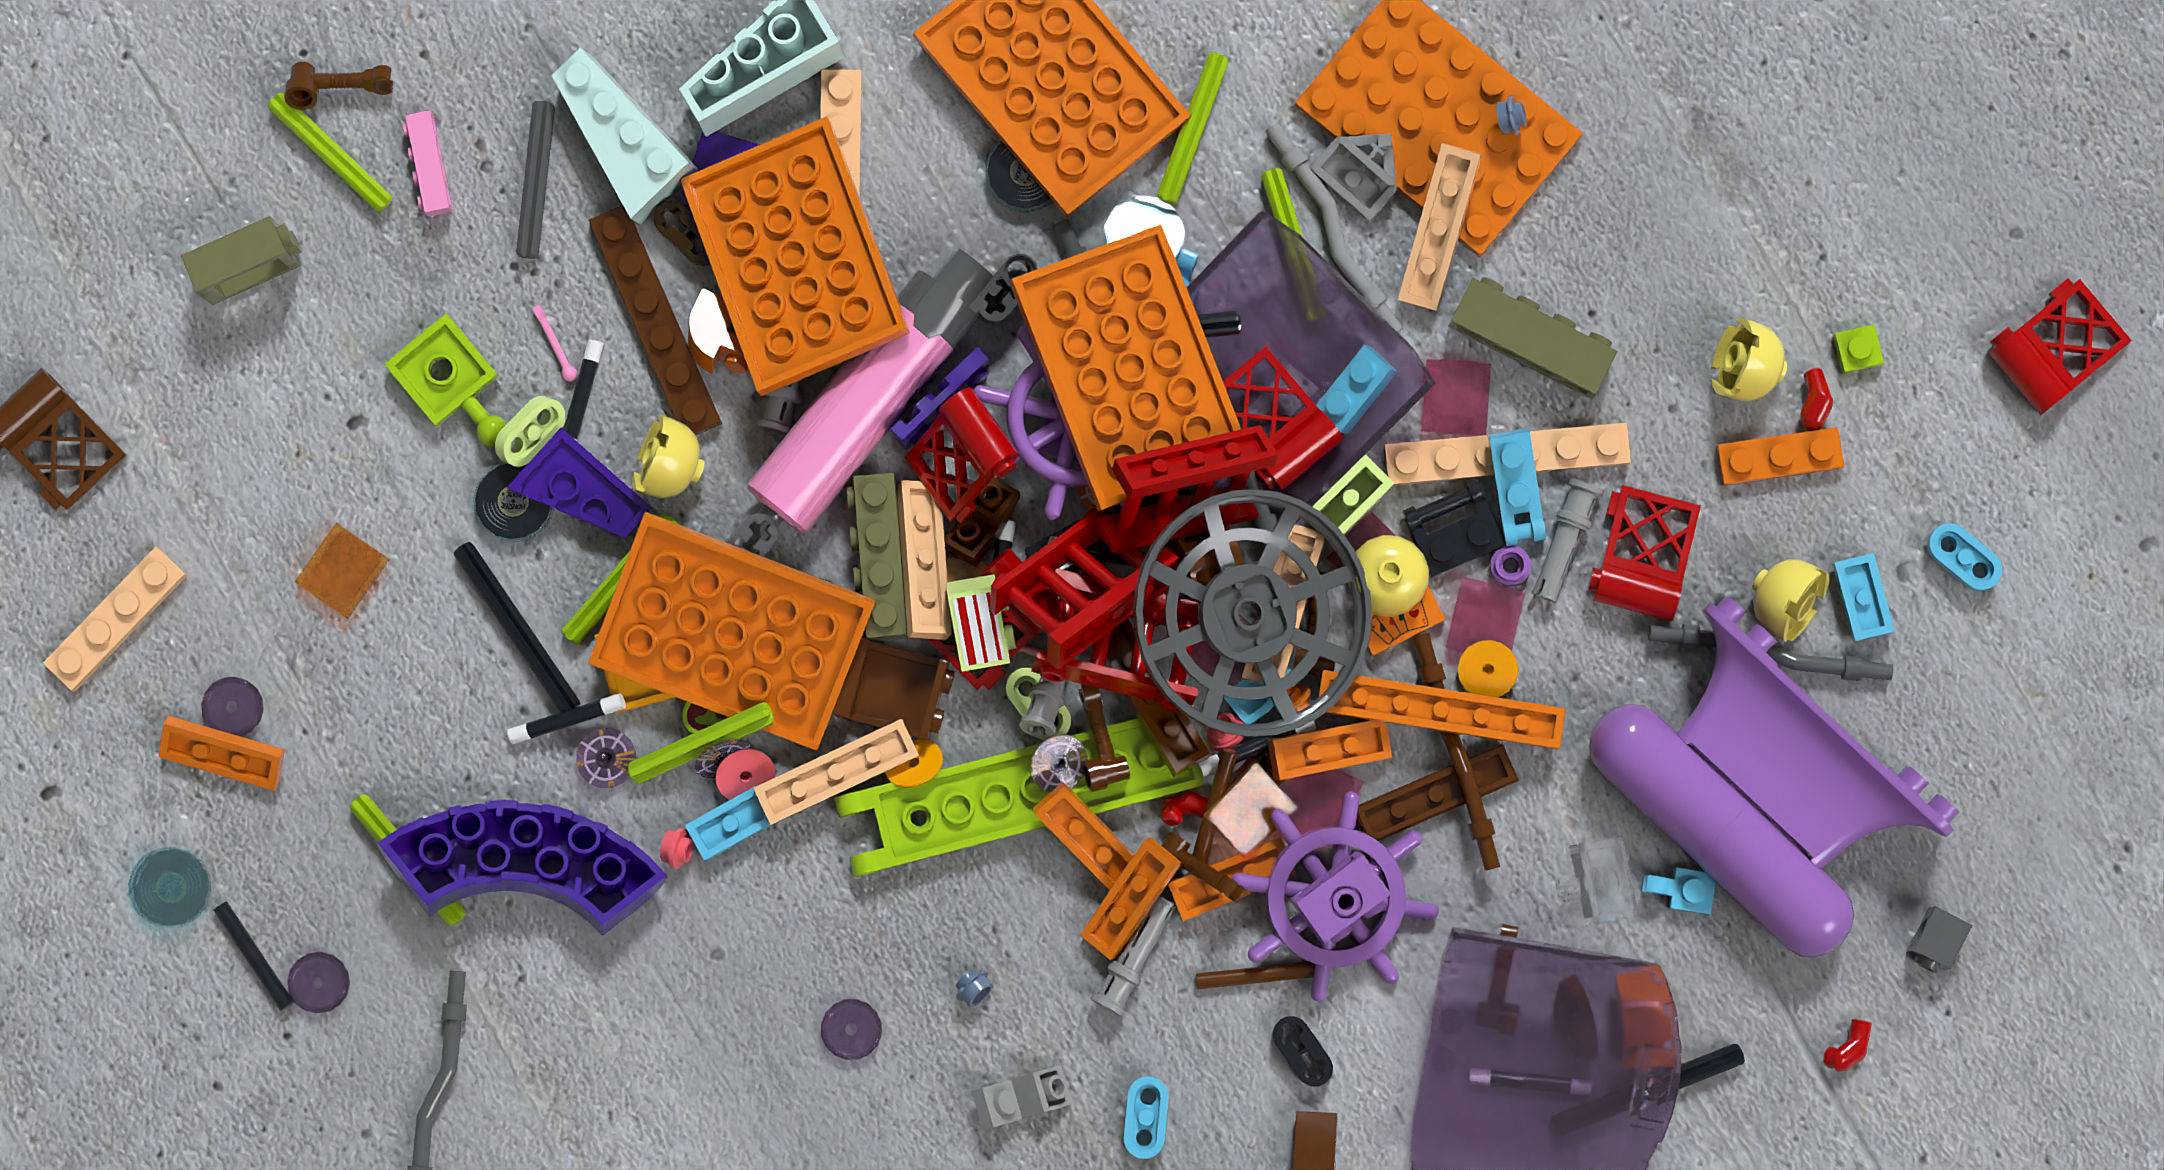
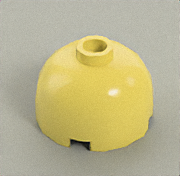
(1749, 361)
(668, 459)
(1393, 573)
(1787, 595)

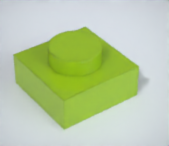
(1858, 349)

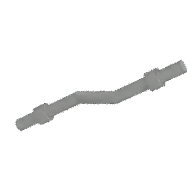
(1296, 161)

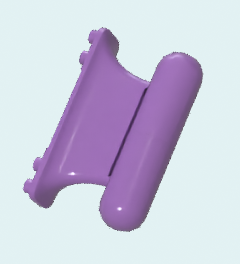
(1762, 788)

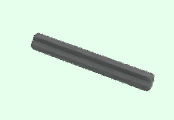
(535, 179)

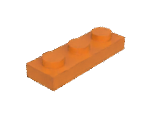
(1780, 456)
(1329, 749)
(221, 753)
(1084, 834)
(1197, 897)
(1130, 898)

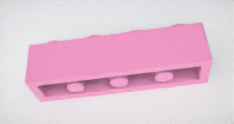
(428, 162)

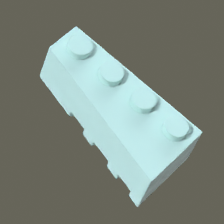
(761, 63)
(628, 144)

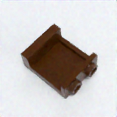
(893, 686)

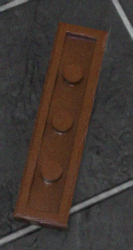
(1433, 795)

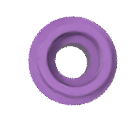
(1515, 553)

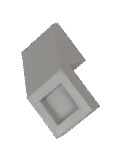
(1021, 1097)

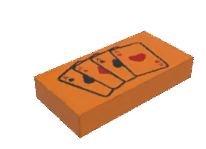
(1393, 630)

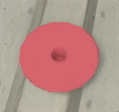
(743, 771)

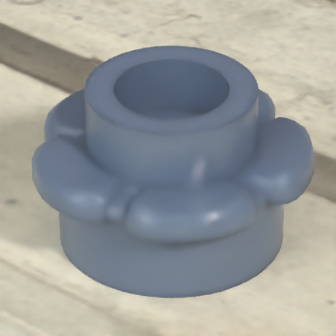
(1511, 116)
(974, 987)

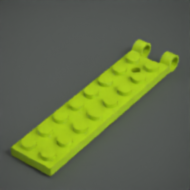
(997, 799)

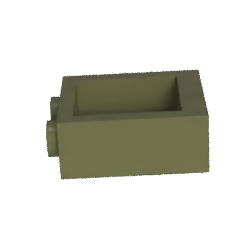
(242, 260)

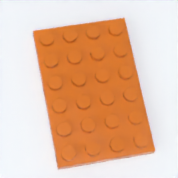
(1433, 87)
(1054, 89)
(794, 256)
(1123, 354)
(730, 629)

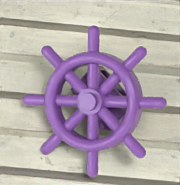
(1050, 440)
(1336, 897)

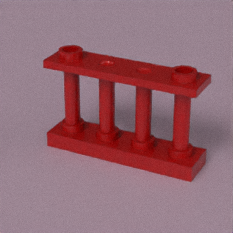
(1181, 466)
(1094, 616)
(1096, 674)

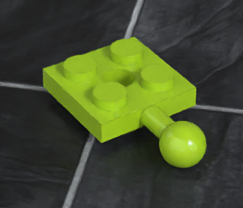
(443, 398)

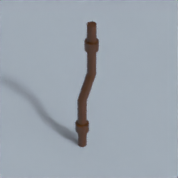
(1481, 828)

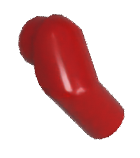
(1818, 402)
(1181, 805)
(1852, 1051)

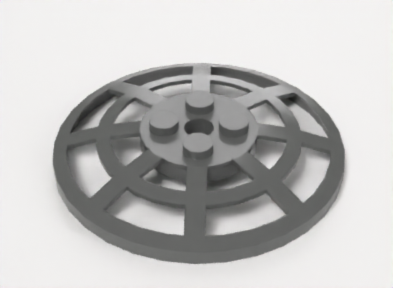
(1274, 608)

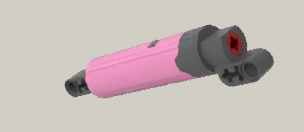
(871, 395)

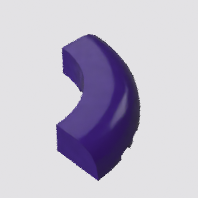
(526, 851)

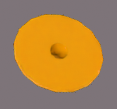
(1488, 668)
(919, 769)

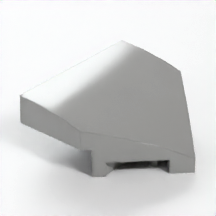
(1360, 171)

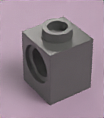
(1938, 939)

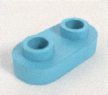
(1964, 556)
(1146, 1117)

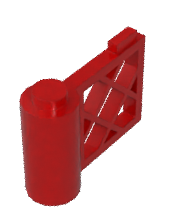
(2030, 360)
(1301, 439)
(975, 440)
(1636, 584)
(989, 677)

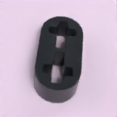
(1310, 1045)

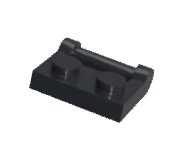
(1459, 541)

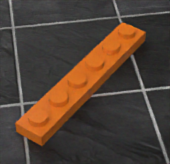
(1448, 711)

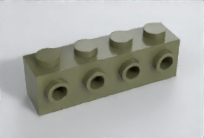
(1532, 337)
(880, 554)

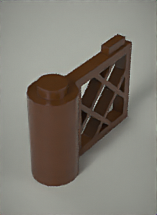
(32, 412)

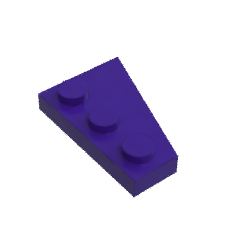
(968, 373)
(580, 486)

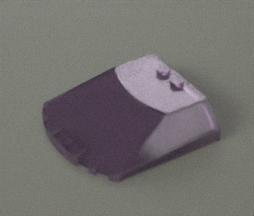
(1314, 329)
(1544, 1059)

